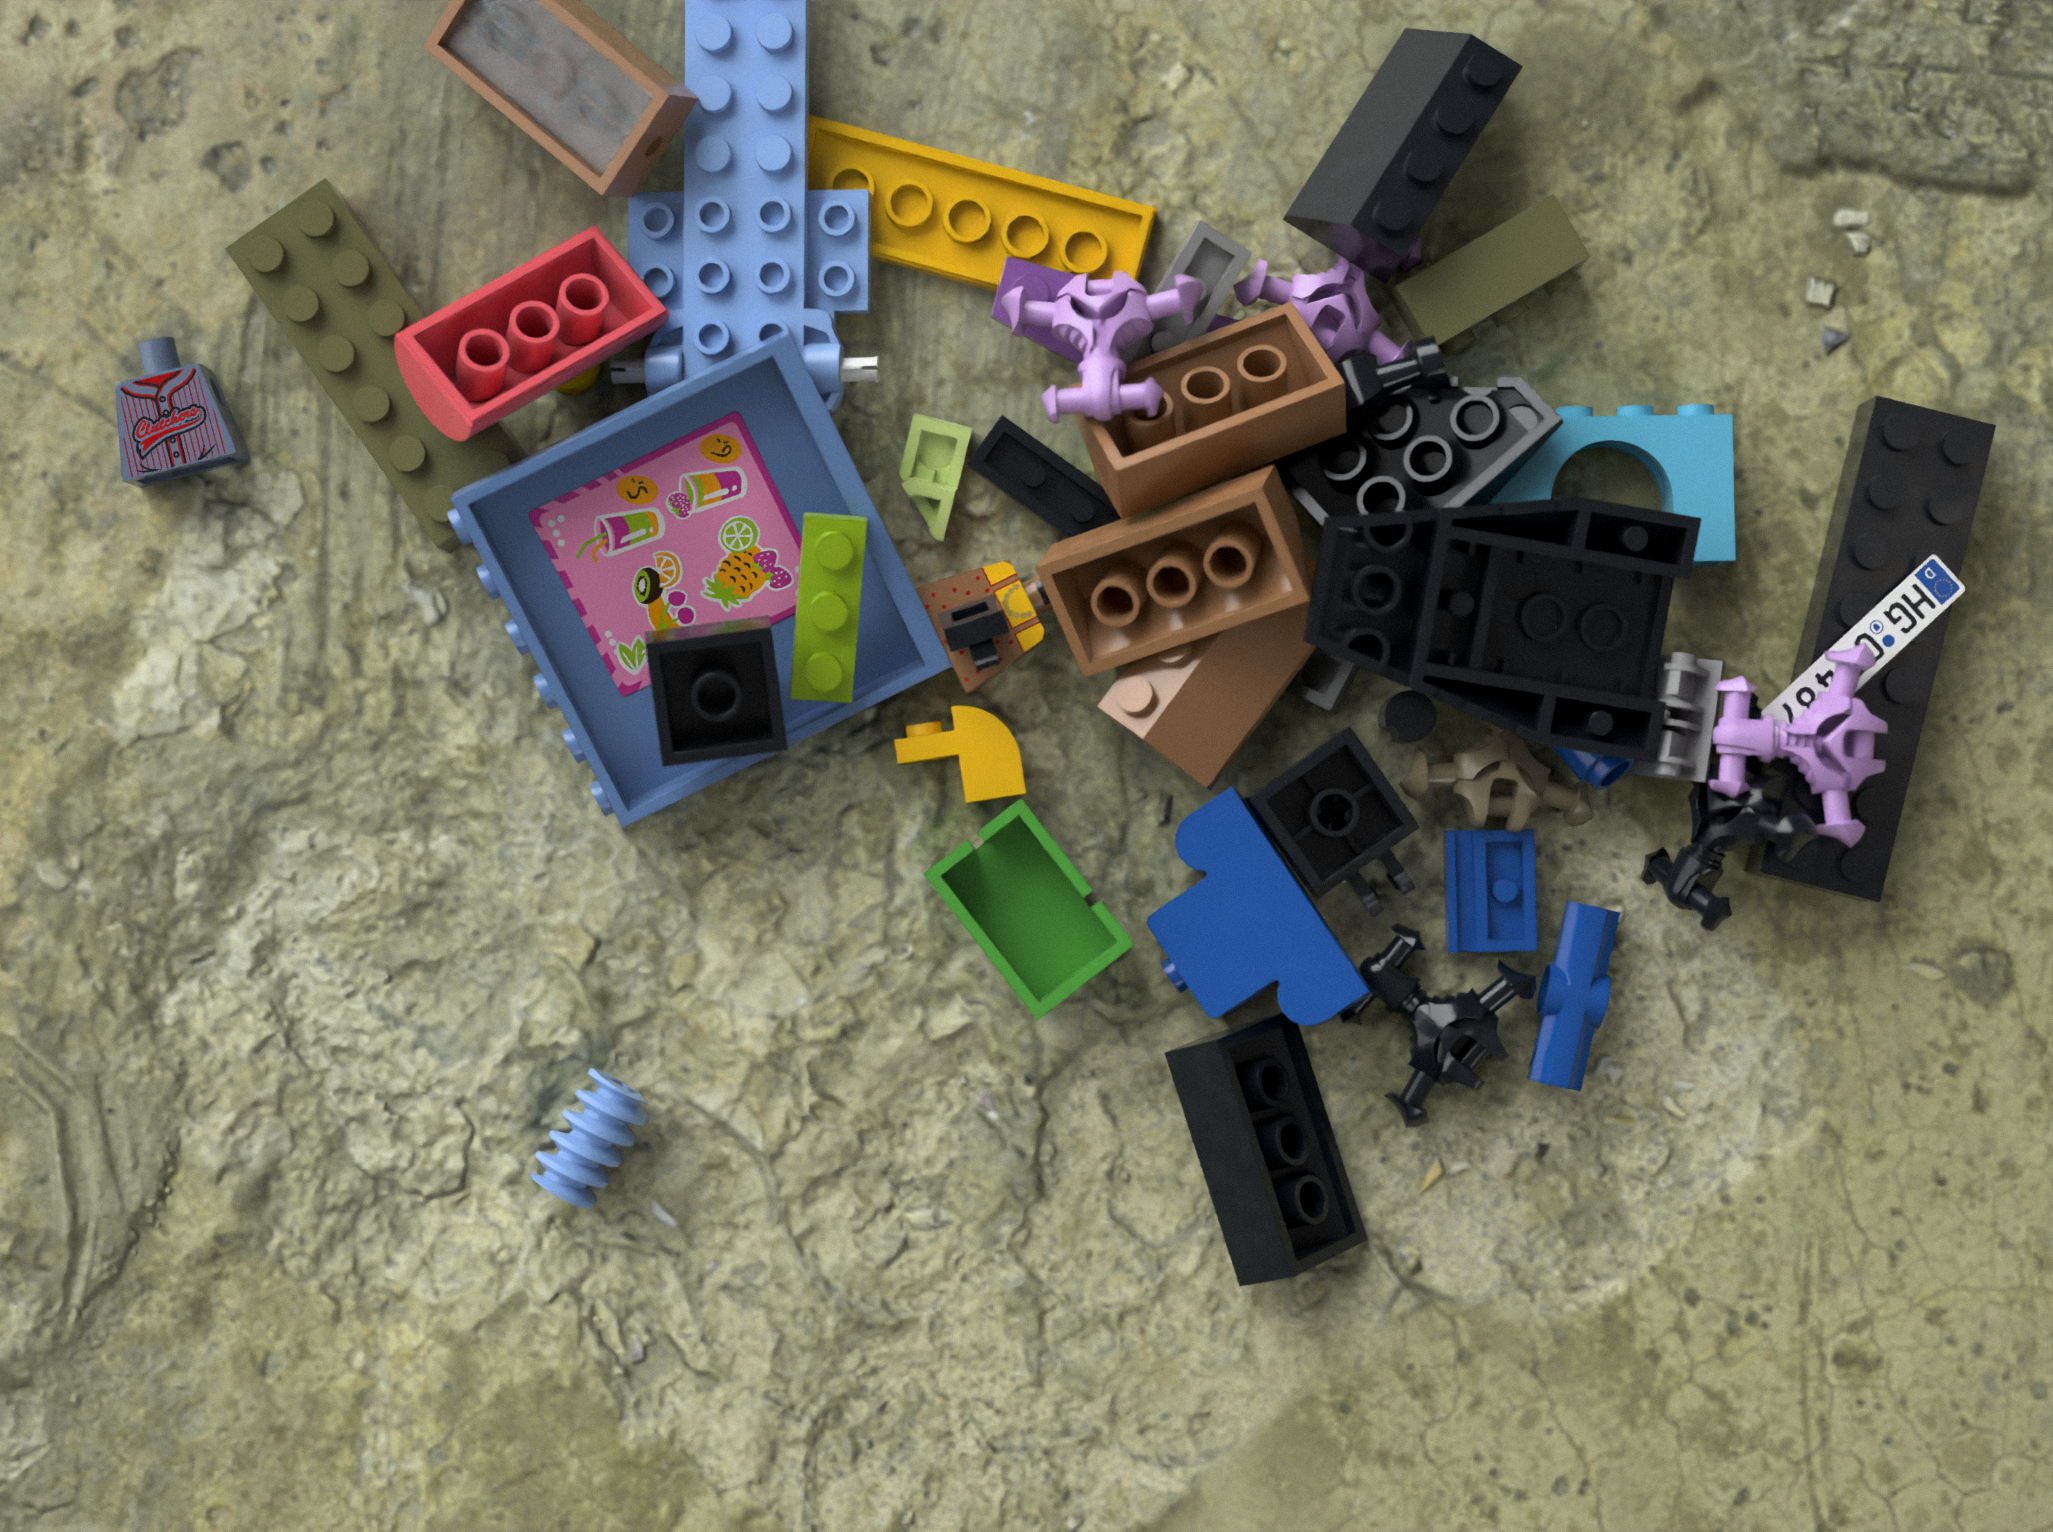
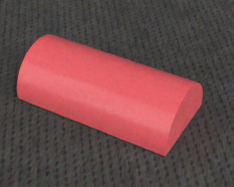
(525, 334)

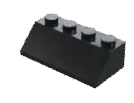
(1402, 147)
(1266, 1149)

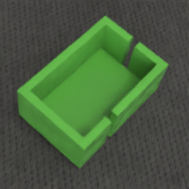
(1029, 909)

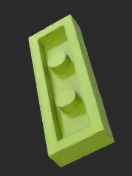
(828, 607)

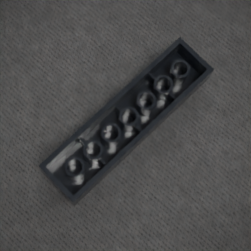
(1899, 499)

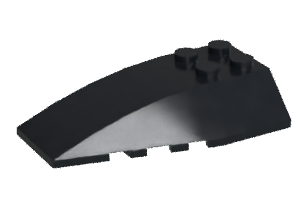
(1512, 612)

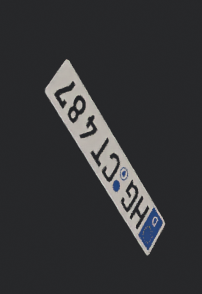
(1884, 631)

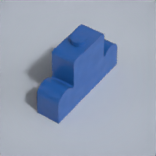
(1250, 924)

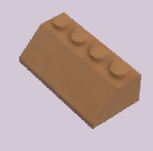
(1224, 410)
(1177, 572)
(1210, 693)

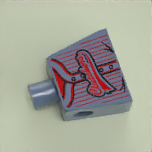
(174, 420)

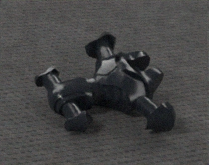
(1720, 827)
(1448, 1032)

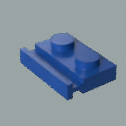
(1490, 891)

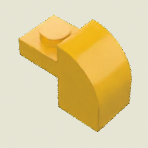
(985, 750)

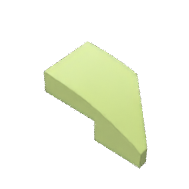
(934, 468)

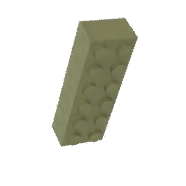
(342, 313)

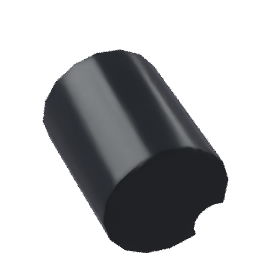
(1407, 716)

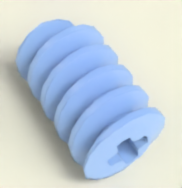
(591, 1140)

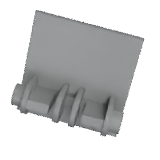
(1688, 717)

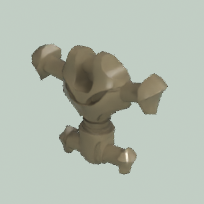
(1499, 781)

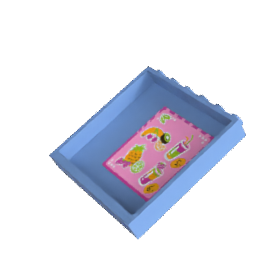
(678, 522)

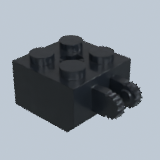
(1371, 819)

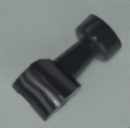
(1370, 382)

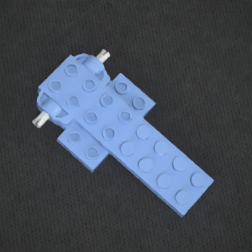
(746, 237)

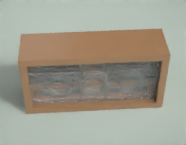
(566, 84)

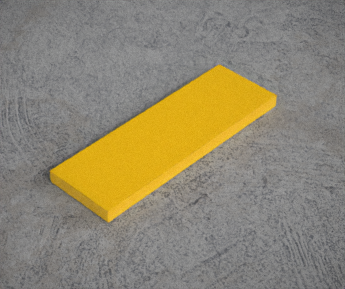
(968, 215)

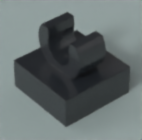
(974, 627)

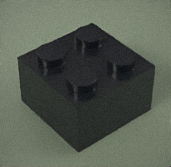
(715, 690)

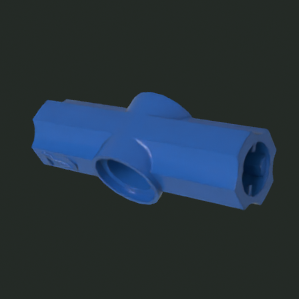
(1573, 995)

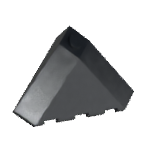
(1422, 451)

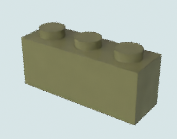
(1492, 277)

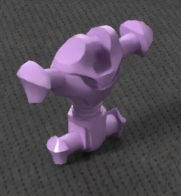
(1332, 305)
(1102, 323)
(1827, 742)

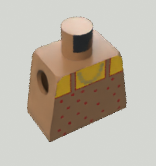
(1020, 606)

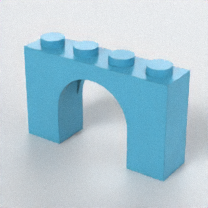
(1683, 453)

